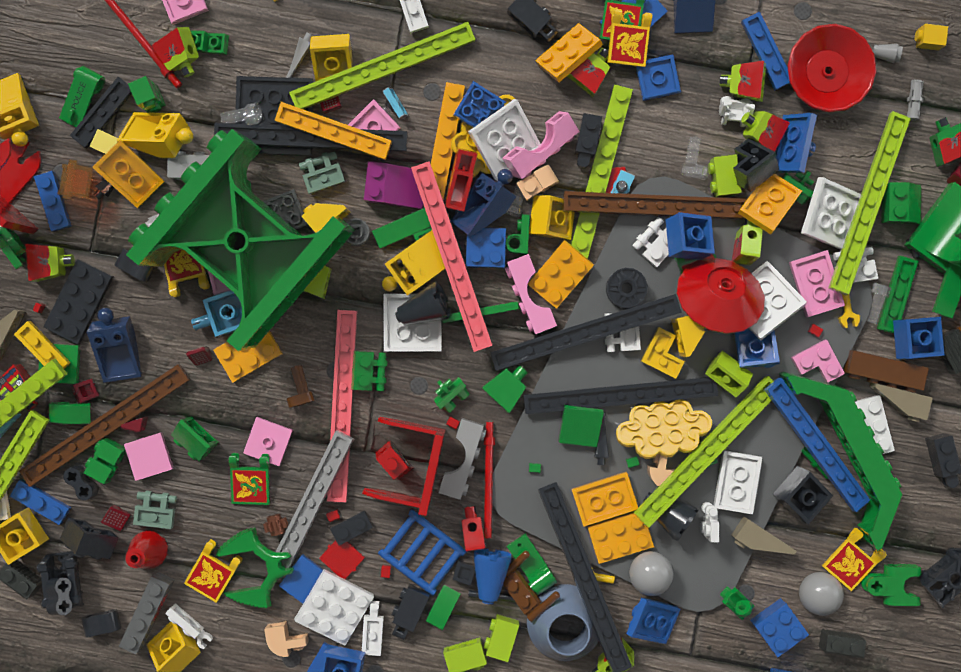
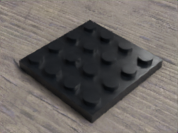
(269, 94)

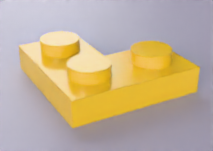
(658, 356)

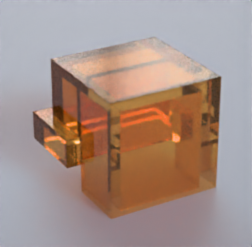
(76, 181)

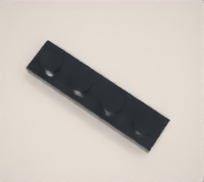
(102, 112)

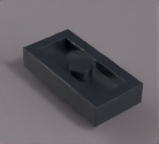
(351, 527)

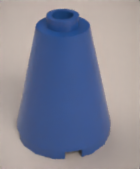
(490, 573)

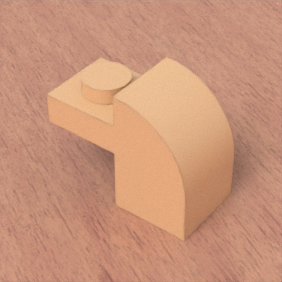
(537, 182)
(659, 472)
(280, 641)

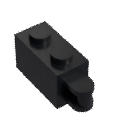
(532, 18)
(587, 139)
(944, 458)
(409, 610)

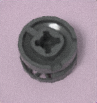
(361, 233)

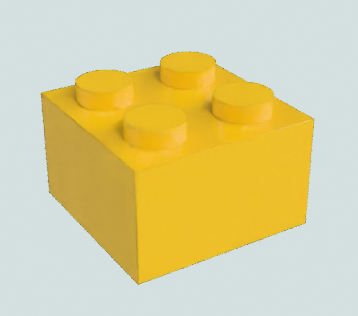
(20, 535)

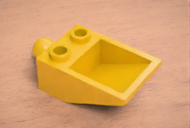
(15, 110)
(157, 133)
(420, 260)

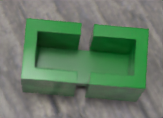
(147, 94)
(103, 464)

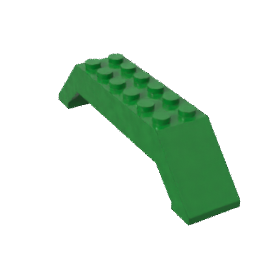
(862, 452)

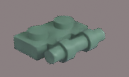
(323, 178)
(154, 516)

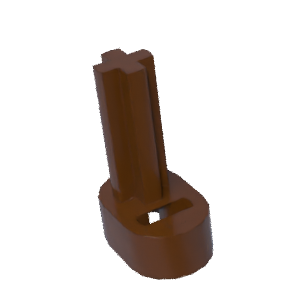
(304, 395)

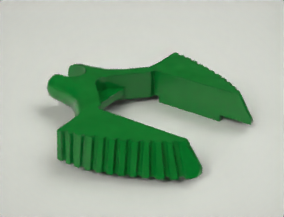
(248, 541)

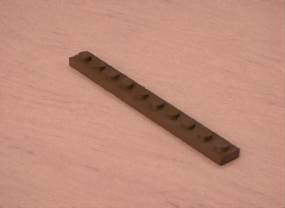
(651, 204)
(104, 425)

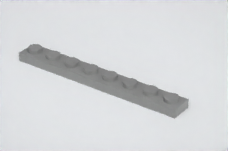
(314, 496)

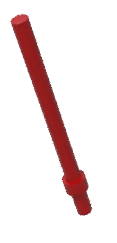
(144, 43)
(489, 441)

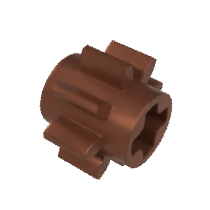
(275, 524)

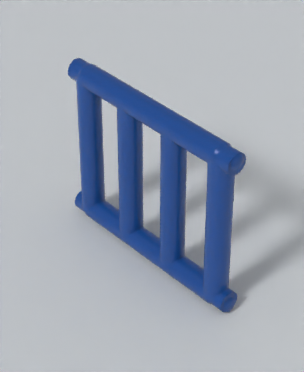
(416, 576)

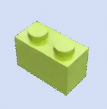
(723, 176)
(728, 374)
(501, 638)
(465, 656)

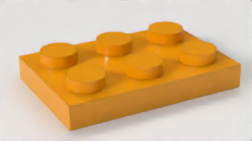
(569, 52)
(128, 173)
(770, 203)
(560, 274)
(241, 363)
(605, 499)
(619, 537)

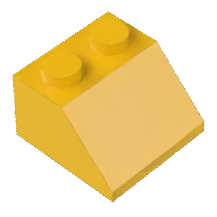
(330, 55)
(320, 214)
(549, 219)
(687, 334)
(172, 649)

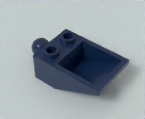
(693, 16)
(485, 203)
(114, 346)

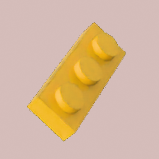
(40, 345)

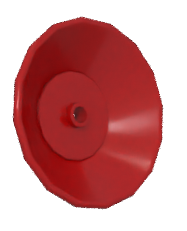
(847, 58)
(720, 307)

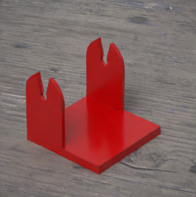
(12, 181)
(424, 502)

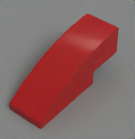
(461, 179)

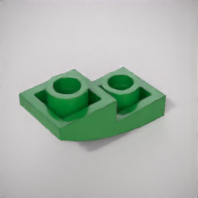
(210, 42)
(69, 413)
(443, 607)

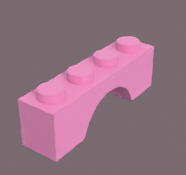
(559, 130)
(520, 271)

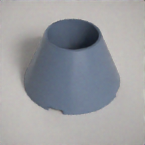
(568, 603)

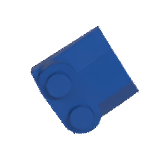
(754, 352)

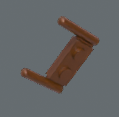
(522, 592)

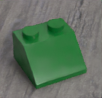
(901, 203)
(193, 438)

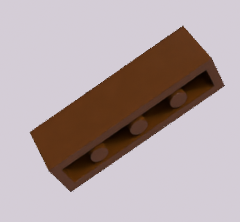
(886, 370)

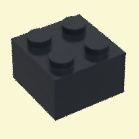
(803, 495)

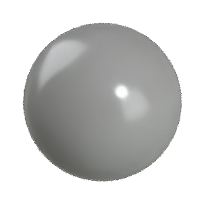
(651, 573)
(821, 593)

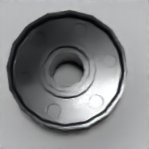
(634, 279)

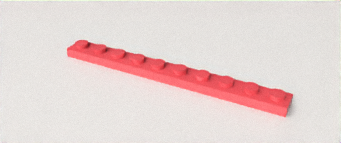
(451, 256)
(343, 395)

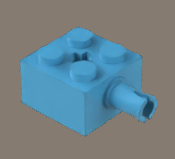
(217, 314)

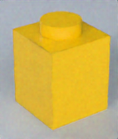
(931, 37)

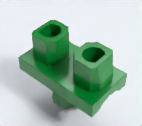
(804, 178)
(448, 391)
(736, 602)

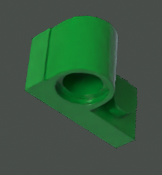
(523, 226)

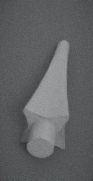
(302, 49)

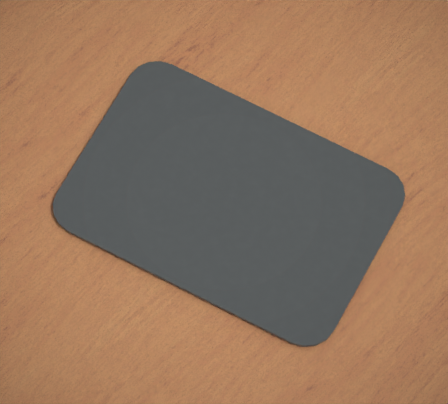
(699, 566)

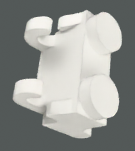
(734, 109)

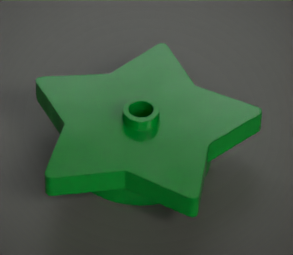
(12, 247)

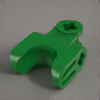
(891, 584)

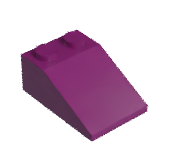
(391, 186)

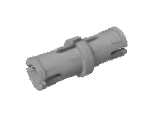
(915, 99)

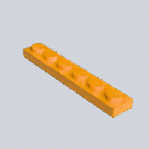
(333, 130)
(445, 132)

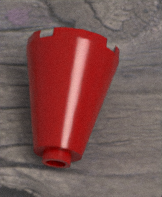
(146, 550)

